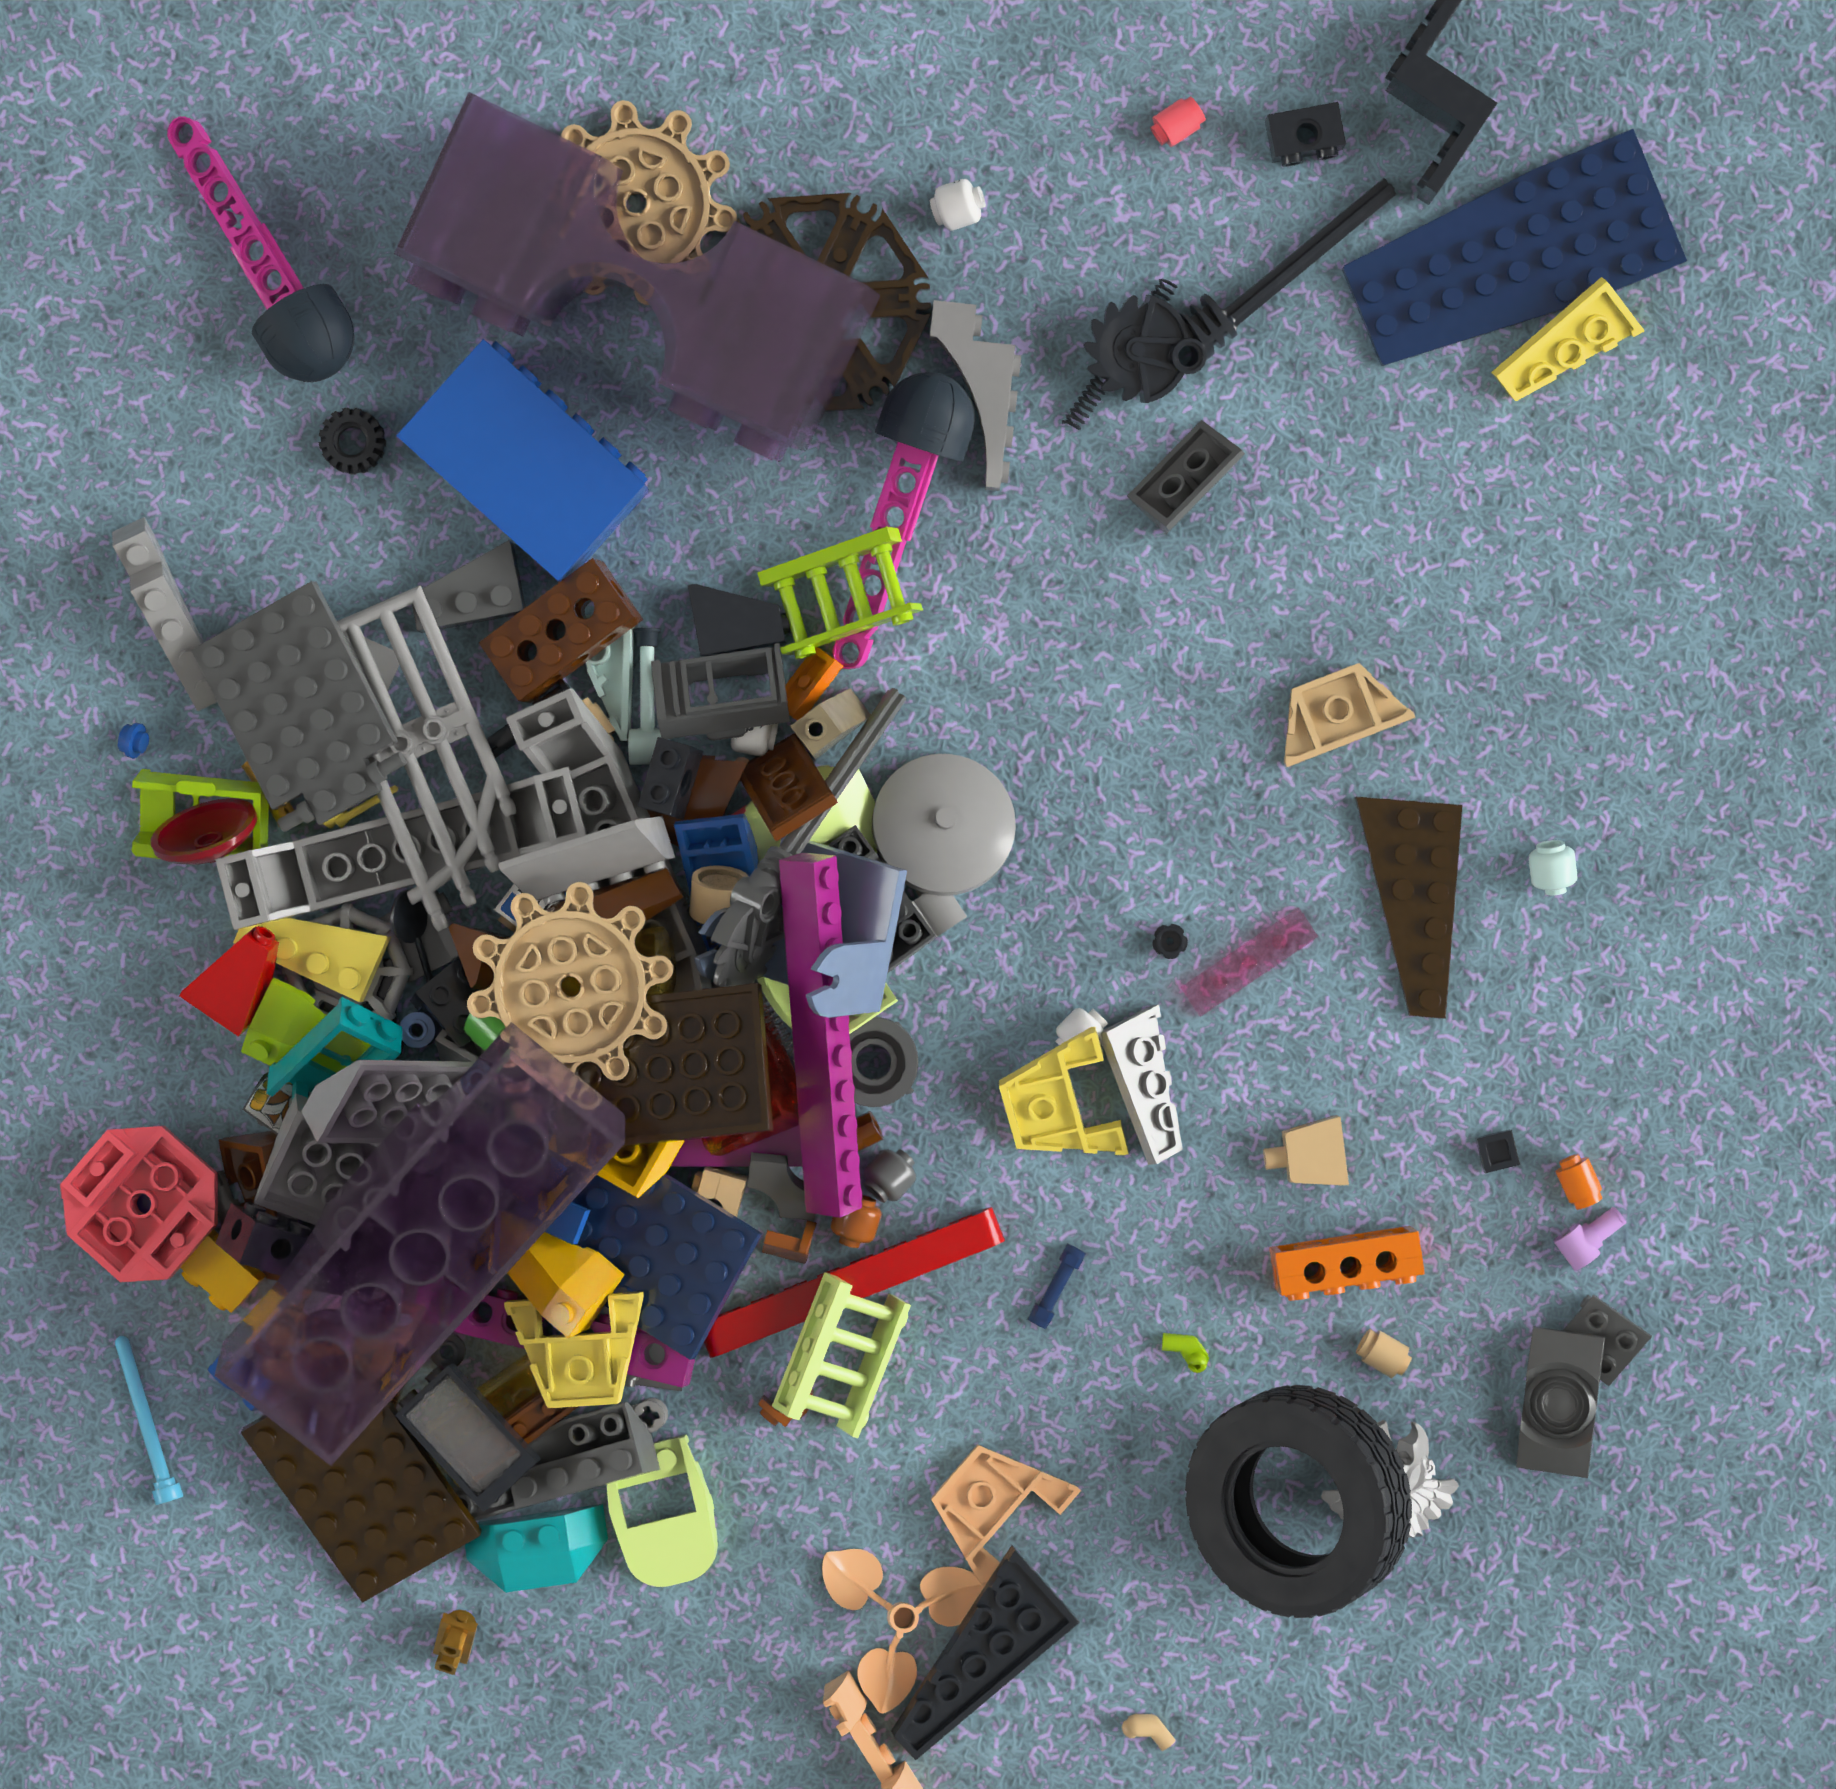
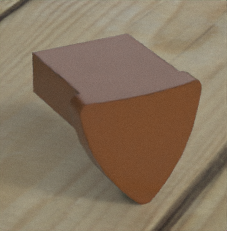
(788, 1246)

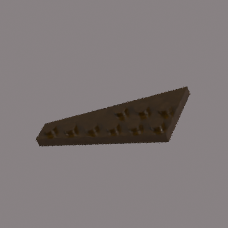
(1416, 878)

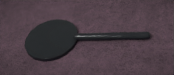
(409, 925)

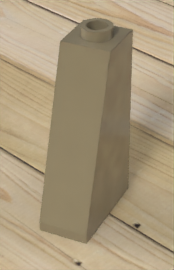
(837, 716)

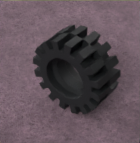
(337, 425)

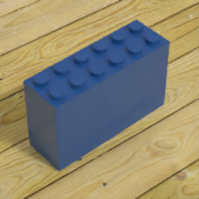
(525, 460)

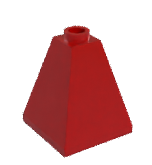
(236, 981)

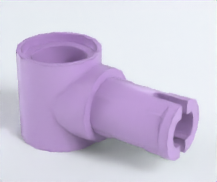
(1583, 1241)

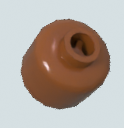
(859, 1225)

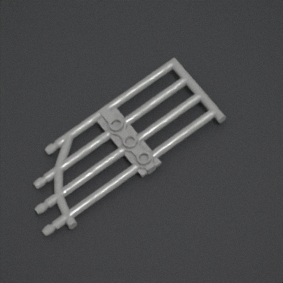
(423, 735)

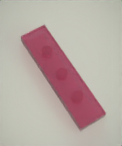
(1249, 961)

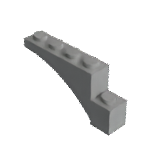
(987, 374)
(162, 606)

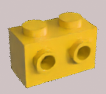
(220, 1274)

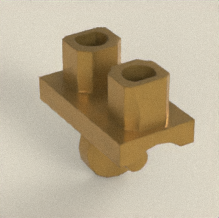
(454, 1640)

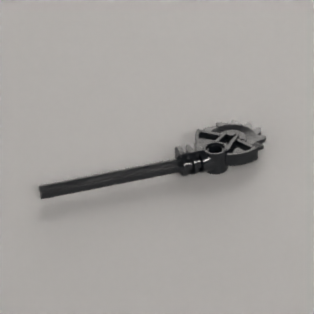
(1142, 344)

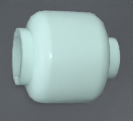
(1552, 867)

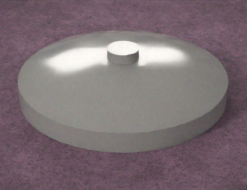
(944, 824)

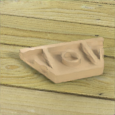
(1338, 712)

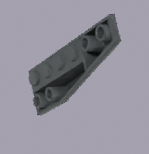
(576, 1458)

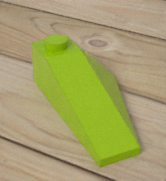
(284, 1020)

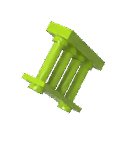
(815, 567)

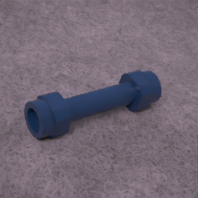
(1042, 1313)

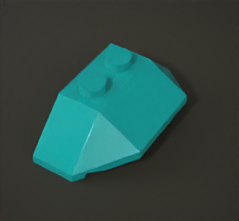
(539, 1547)

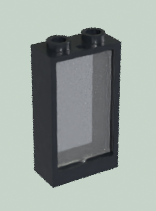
(466, 1435)

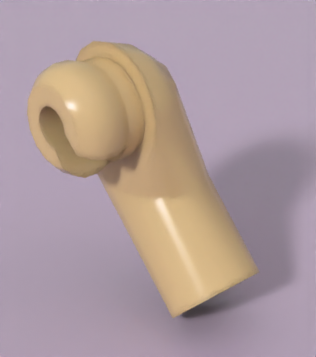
(1148, 1726)

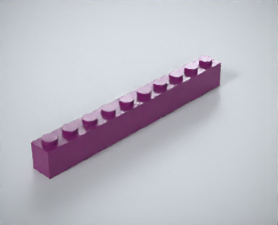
(819, 1042)

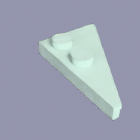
(613, 678)

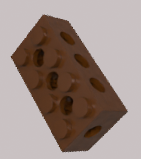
(538, 625)

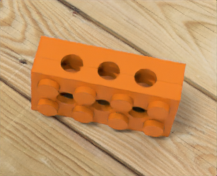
(1402, 1266)

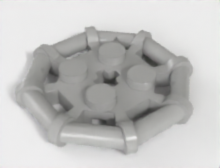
(346, 917)

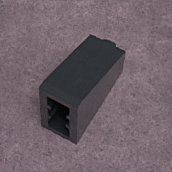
(734, 622)

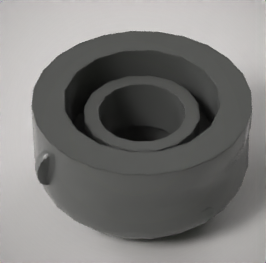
(903, 1062)

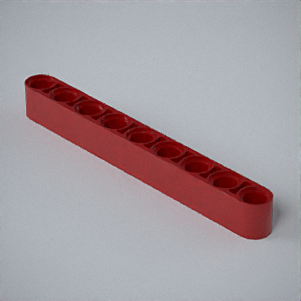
(865, 1275)

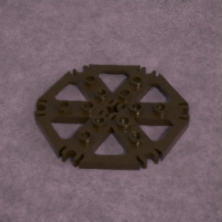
(842, 253)

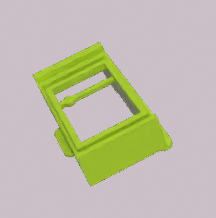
(158, 804)

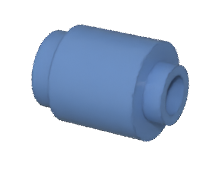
(429, 1025)

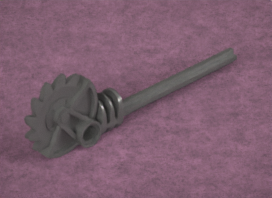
(755, 910)

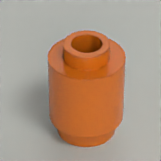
(1579, 1181)

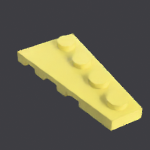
(1581, 330)
(327, 954)

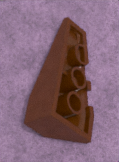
(648, 892)
(245, 1162)

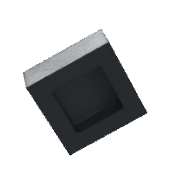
(1497, 1151)

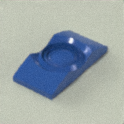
(716, 843)

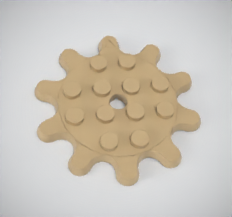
(670, 180)
(577, 945)

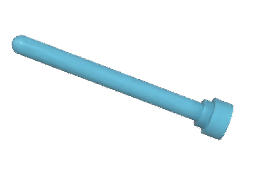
(165, 1486)

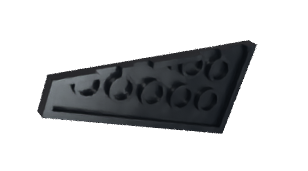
(996, 1640)

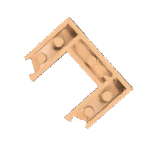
(848, 1706)

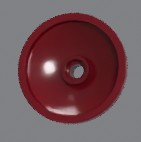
(204, 832)

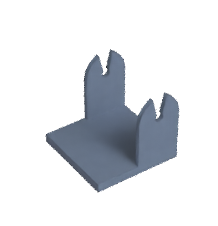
(870, 911)

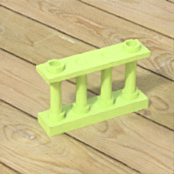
(812, 1346)

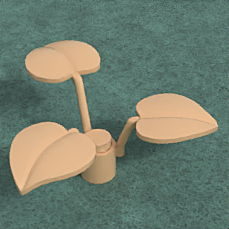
(948, 1592)

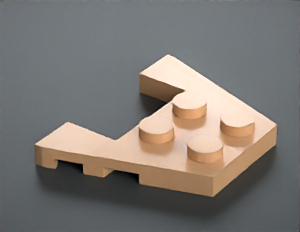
(985, 1494)

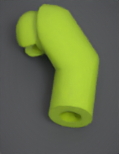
(1190, 1349)

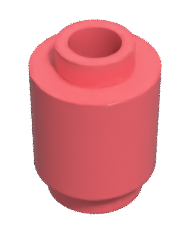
(1177, 121)

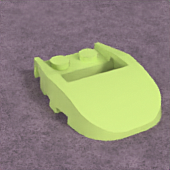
(673, 1547)

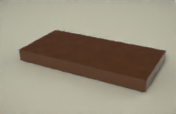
(786, 787)

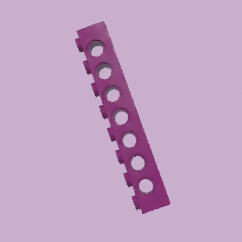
(673, 1370)

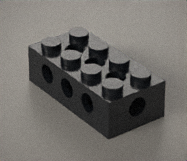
(262, 1239)

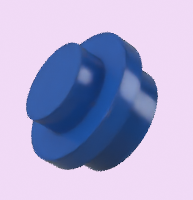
(133, 740)

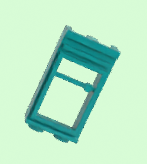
(349, 1017)

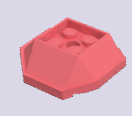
(104, 1211)

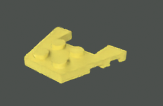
(1044, 1104)
(581, 1368)

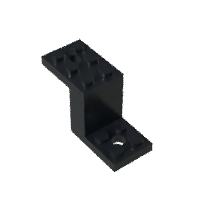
(1438, 97)

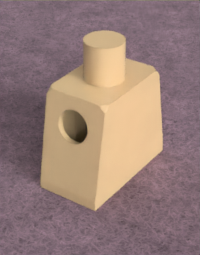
(1311, 1153)

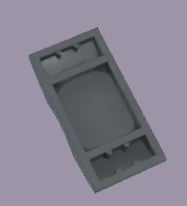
(1560, 1402)

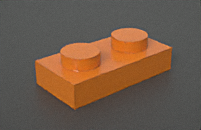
(810, 682)

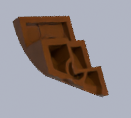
(711, 791)

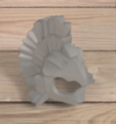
(1426, 1493)

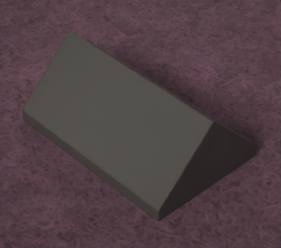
(1185, 476)

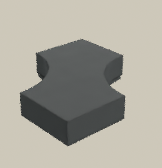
(774, 1177)

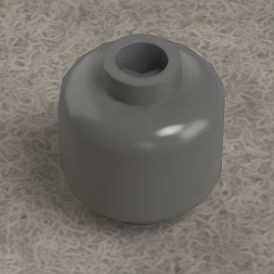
(889, 1175)

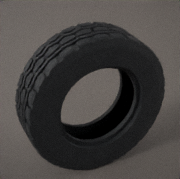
(1359, 1462)

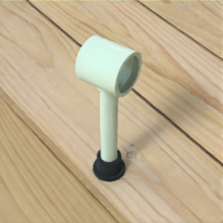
(643, 740)

